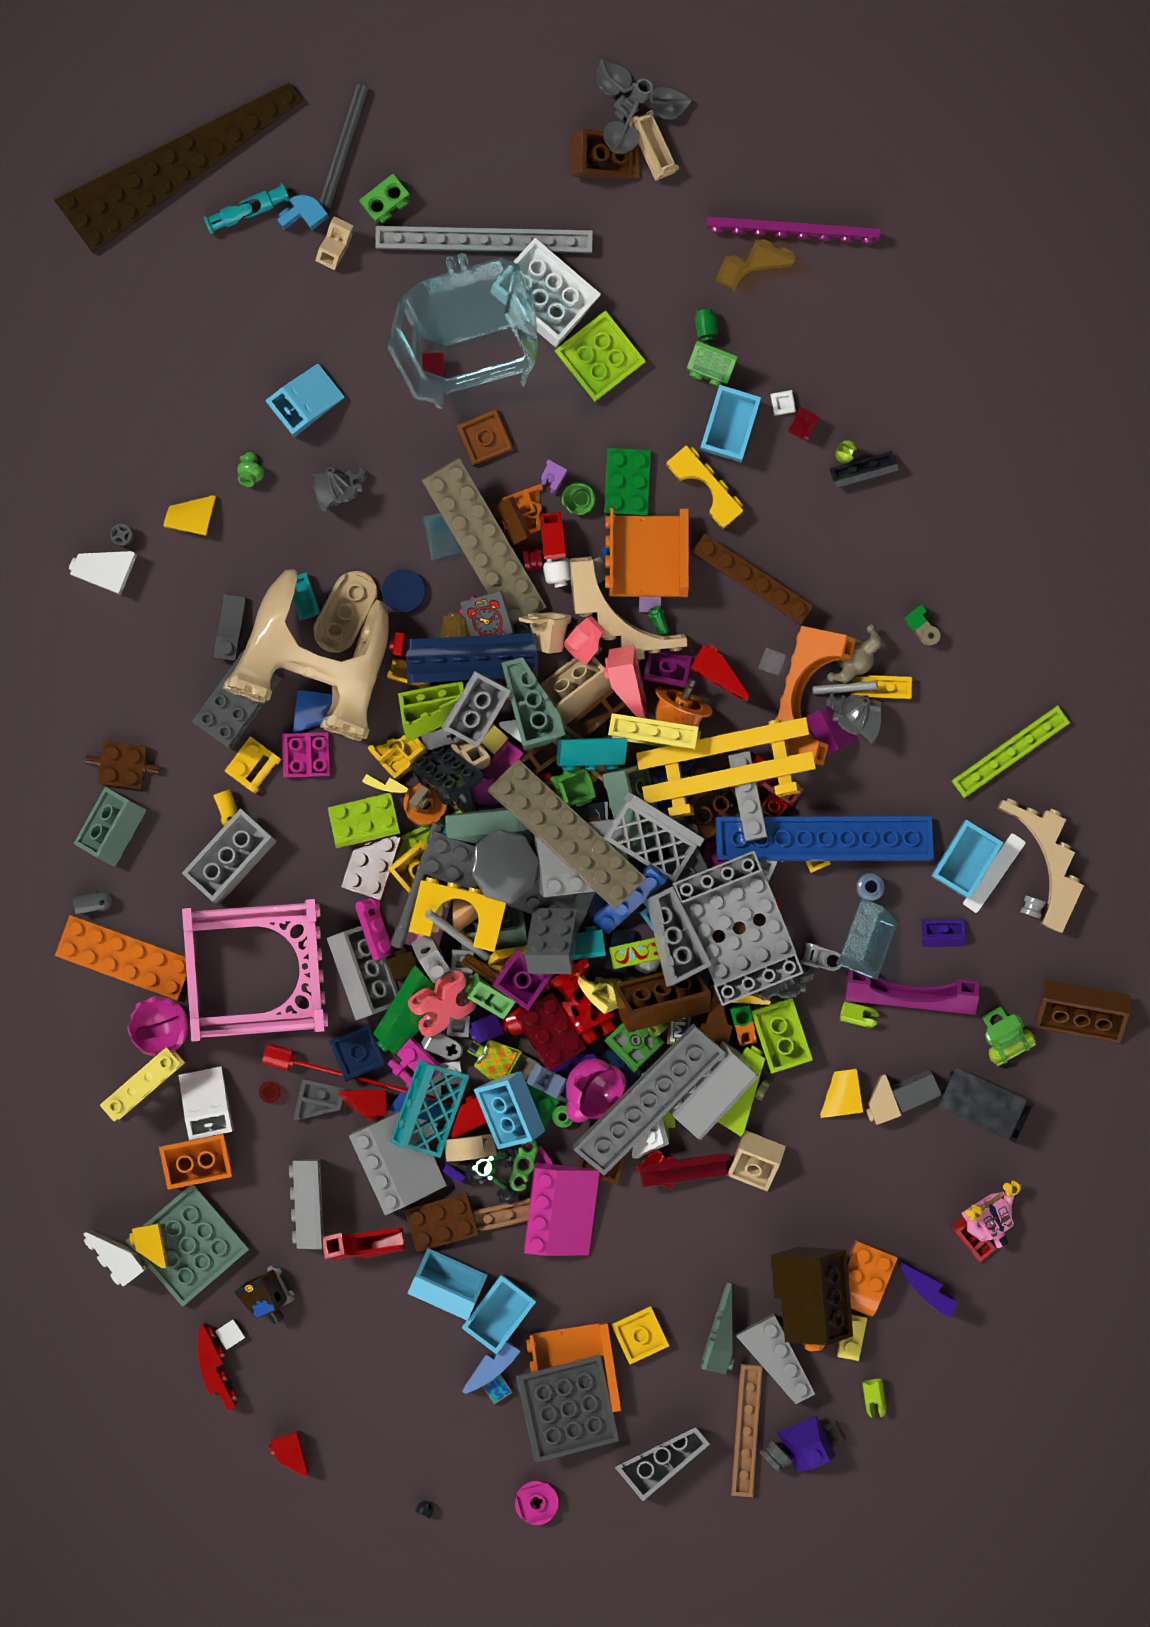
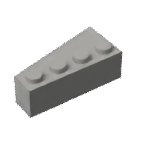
(675, 938)
(768, 1346)
(655, 1467)

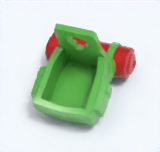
(572, 786)

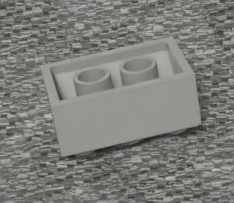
(476, 708)

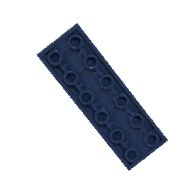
(459, 657)

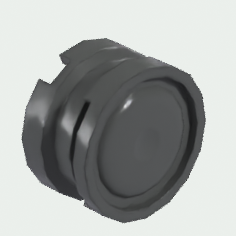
(776, 1456)

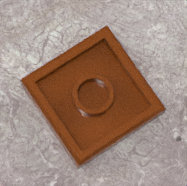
(484, 437)

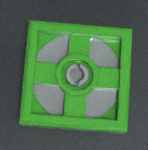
(634, 1046)

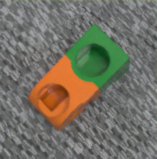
(743, 1024)

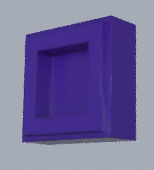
(454, 1173)

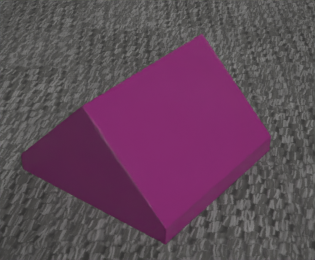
(667, 669)
(828, 731)
(519, 984)

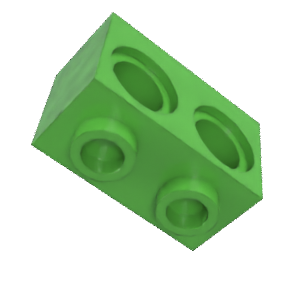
(380, 195)
(487, 996)

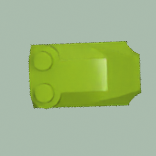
(781, 1034)

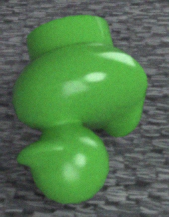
(249, 470)

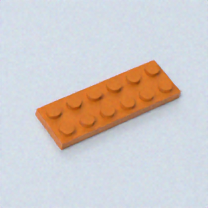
(123, 957)

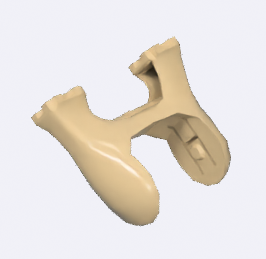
(274, 647)

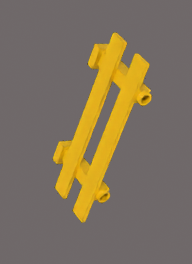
(781, 766)

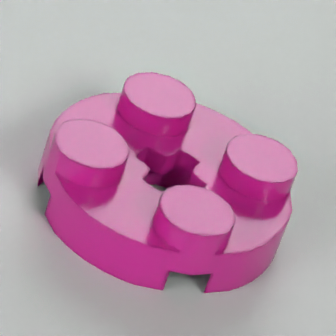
(547, 1509)

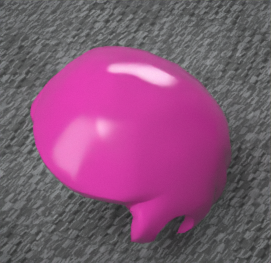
(158, 1025)

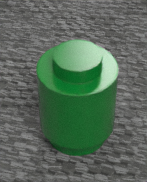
(706, 325)

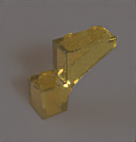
(761, 258)

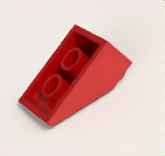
(715, 669)

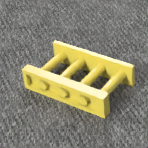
(653, 731)
(142, 1084)

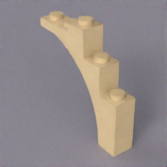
(589, 599)
(1062, 890)

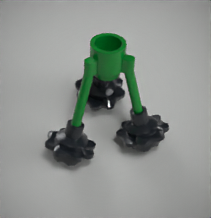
(485, 1168)

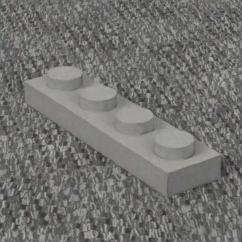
(749, 802)

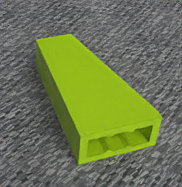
(738, 1114)

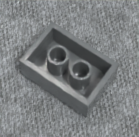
(552, 940)

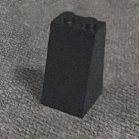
(985, 1104)

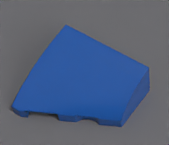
(310, 709)

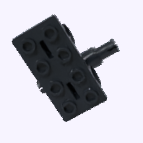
(449, 776)

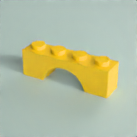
(687, 466)

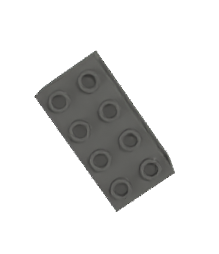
(229, 714)

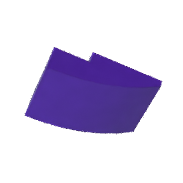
(929, 1289)

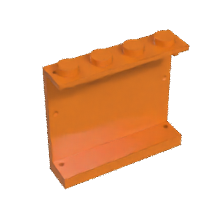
(648, 555)
(573, 1344)

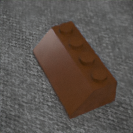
(649, 1002)
(1082, 1011)

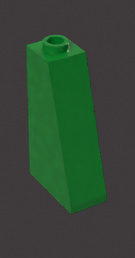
(399, 1021)

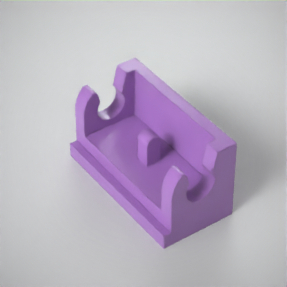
(555, 474)

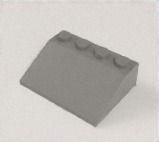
(556, 877)
(395, 1173)

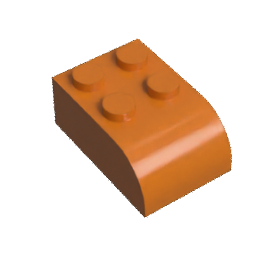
(868, 1276)

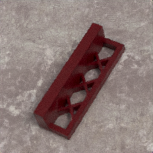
(684, 1169)

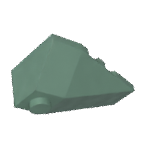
(534, 712)
(478, 824)
(718, 1350)

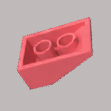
(626, 679)

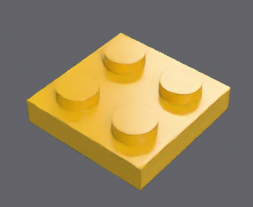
(640, 1335)

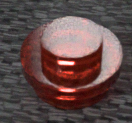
(269, 1092)

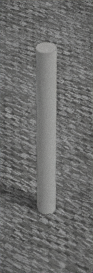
(456, 934)

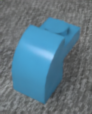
(305, 208)

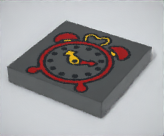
(487, 615)

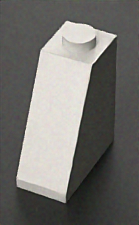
(105, 570)

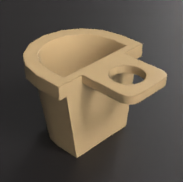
(549, 630)

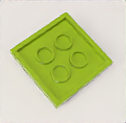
(600, 356)

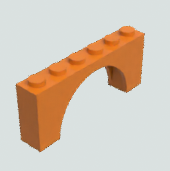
(812, 652)

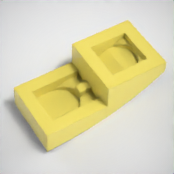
(391, 785)

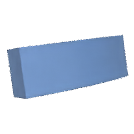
(491, 1367)

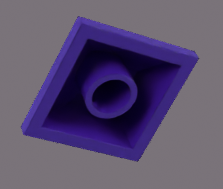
(807, 1444)

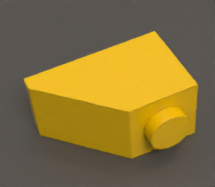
(150, 1243)

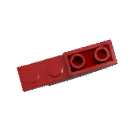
(209, 1358)

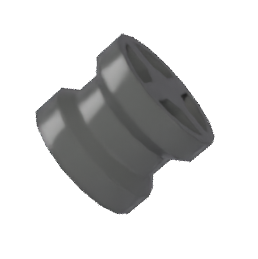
(120, 531)

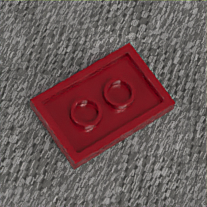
(550, 1032)

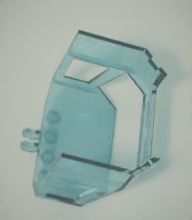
(461, 308)

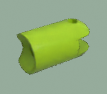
(845, 451)
(856, 1013)
(874, 1394)

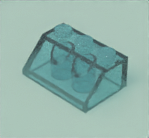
(867, 939)

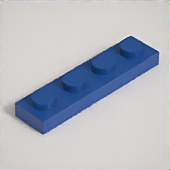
(609, 918)

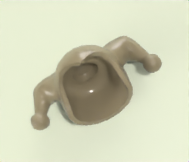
(861, 659)

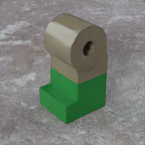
(920, 626)

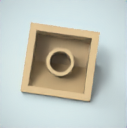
(756, 1160)

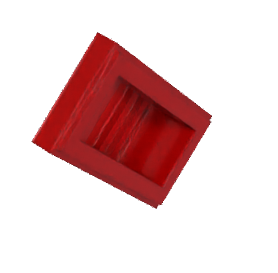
(958, 1226)

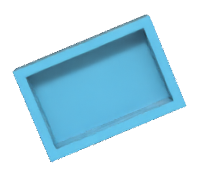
(730, 423)
(966, 859)
(447, 1284)
(499, 1313)

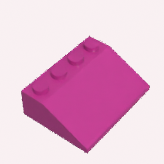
(561, 1210)

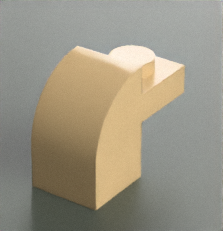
(335, 243)
(474, 755)
(470, 1148)

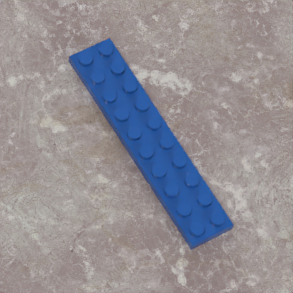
(830, 839)

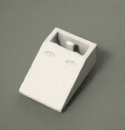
(205, 1103)
(119, 1258)

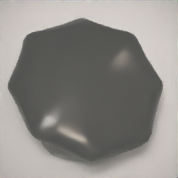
(504, 866)

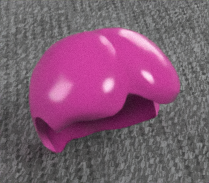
(593, 1089)

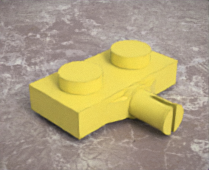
(851, 1347)

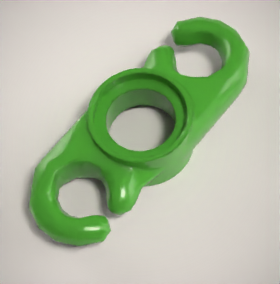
(515, 1172)

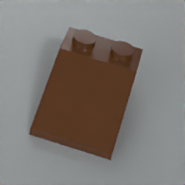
(593, 158)
(712, 805)

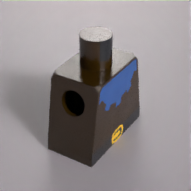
(263, 1296)

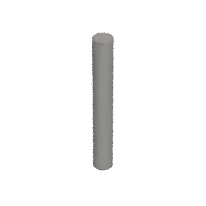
(847, 687)

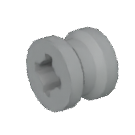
(1032, 907)

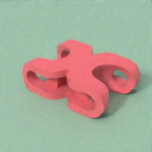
(441, 1003)

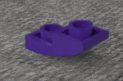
(576, 1059)

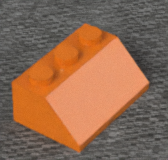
(196, 1161)

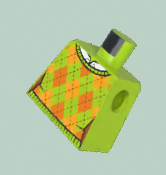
(494, 1059)

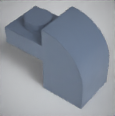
(548, 1082)

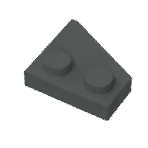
(317, 1099)

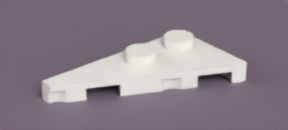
(651, 1141)

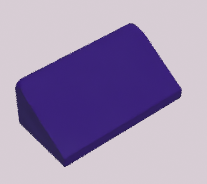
(943, 933)

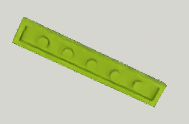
(1010, 751)

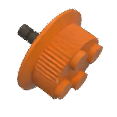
(681, 705)

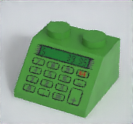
(711, 364)

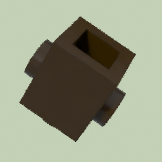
(402, 964)

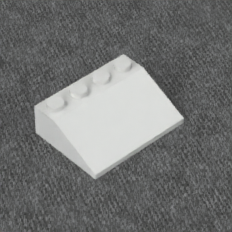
(558, 292)

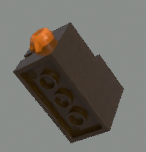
(813, 1295)

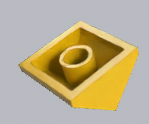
(406, 866)

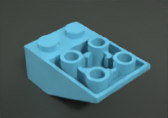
(304, 399)

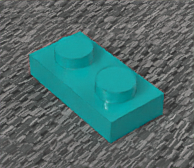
(304, 598)

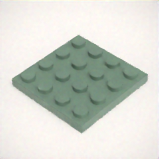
(196, 1245)

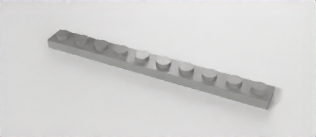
(481, 239)

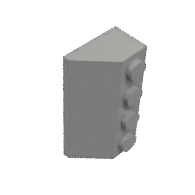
(229, 857)
(366, 981)
(714, 1093)
(308, 1203)

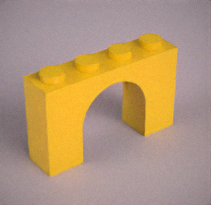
(433, 895)

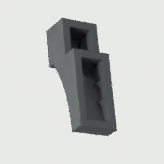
(230, 628)

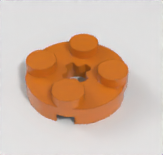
(427, 816)

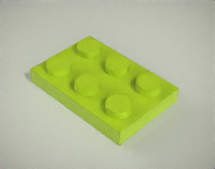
(363, 820)

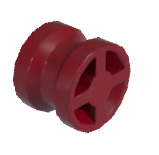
(533, 560)

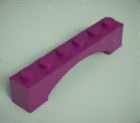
(953, 997)

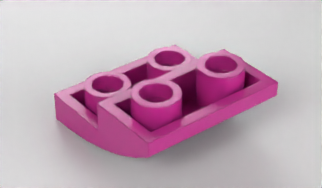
(305, 755)

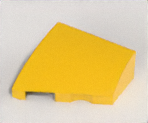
(191, 515)
(398, 755)

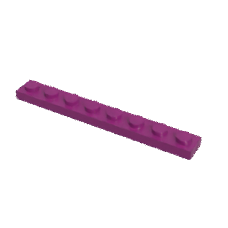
(783, 229)

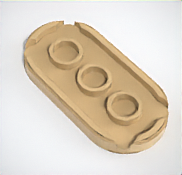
(345, 611)

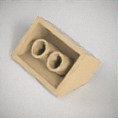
(576, 687)

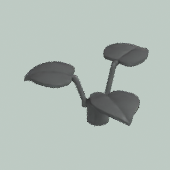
(615, 78)

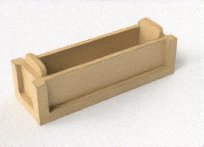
(653, 146)

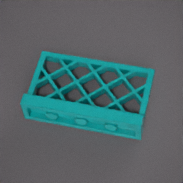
(415, 1100)

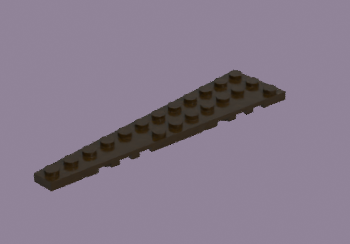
(133, 190)

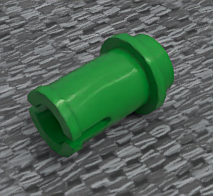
(659, 620)

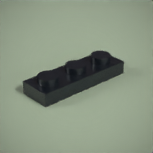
(863, 469)

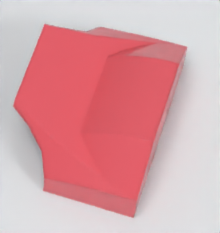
(584, 640)

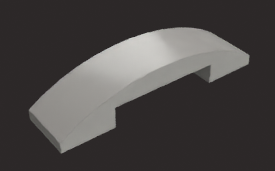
(460, 1026)

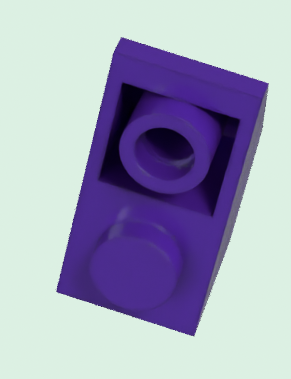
(486, 1028)

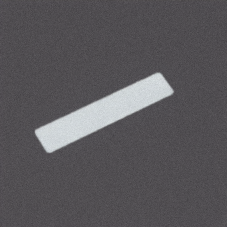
(995, 872)

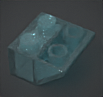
(439, 537)

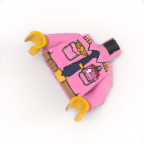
(992, 1215)

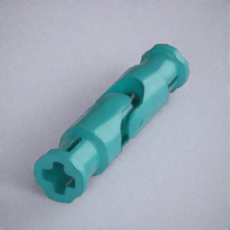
(232, 214)

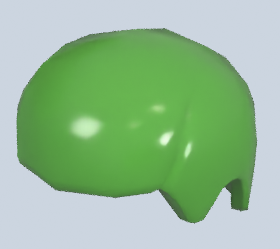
(578, 498)

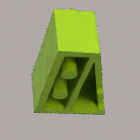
(427, 708)

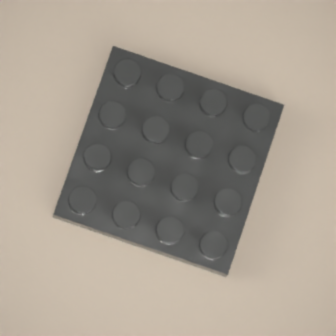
(567, 1408)

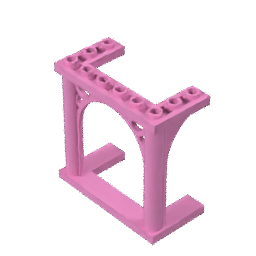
(261, 916)

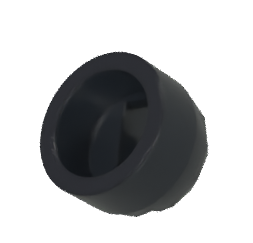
(425, 1509)

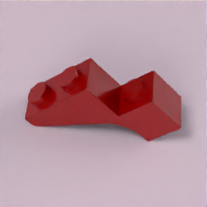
(363, 1245)

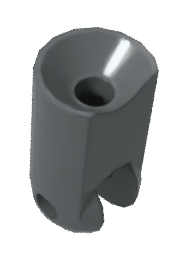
(92, 902)

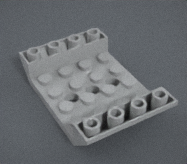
(732, 895)

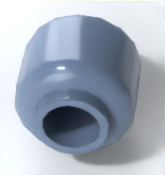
(870, 887)

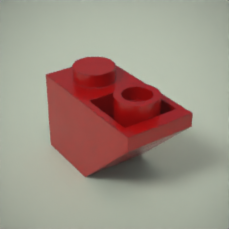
(552, 535)

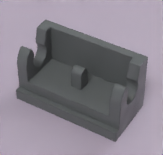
(915, 1090)

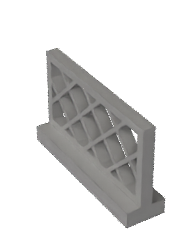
(658, 819)

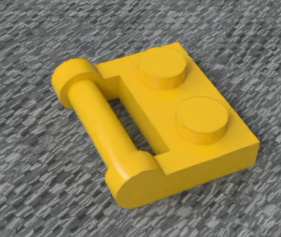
(246, 761)

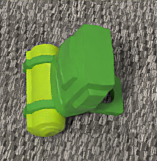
(1007, 1037)

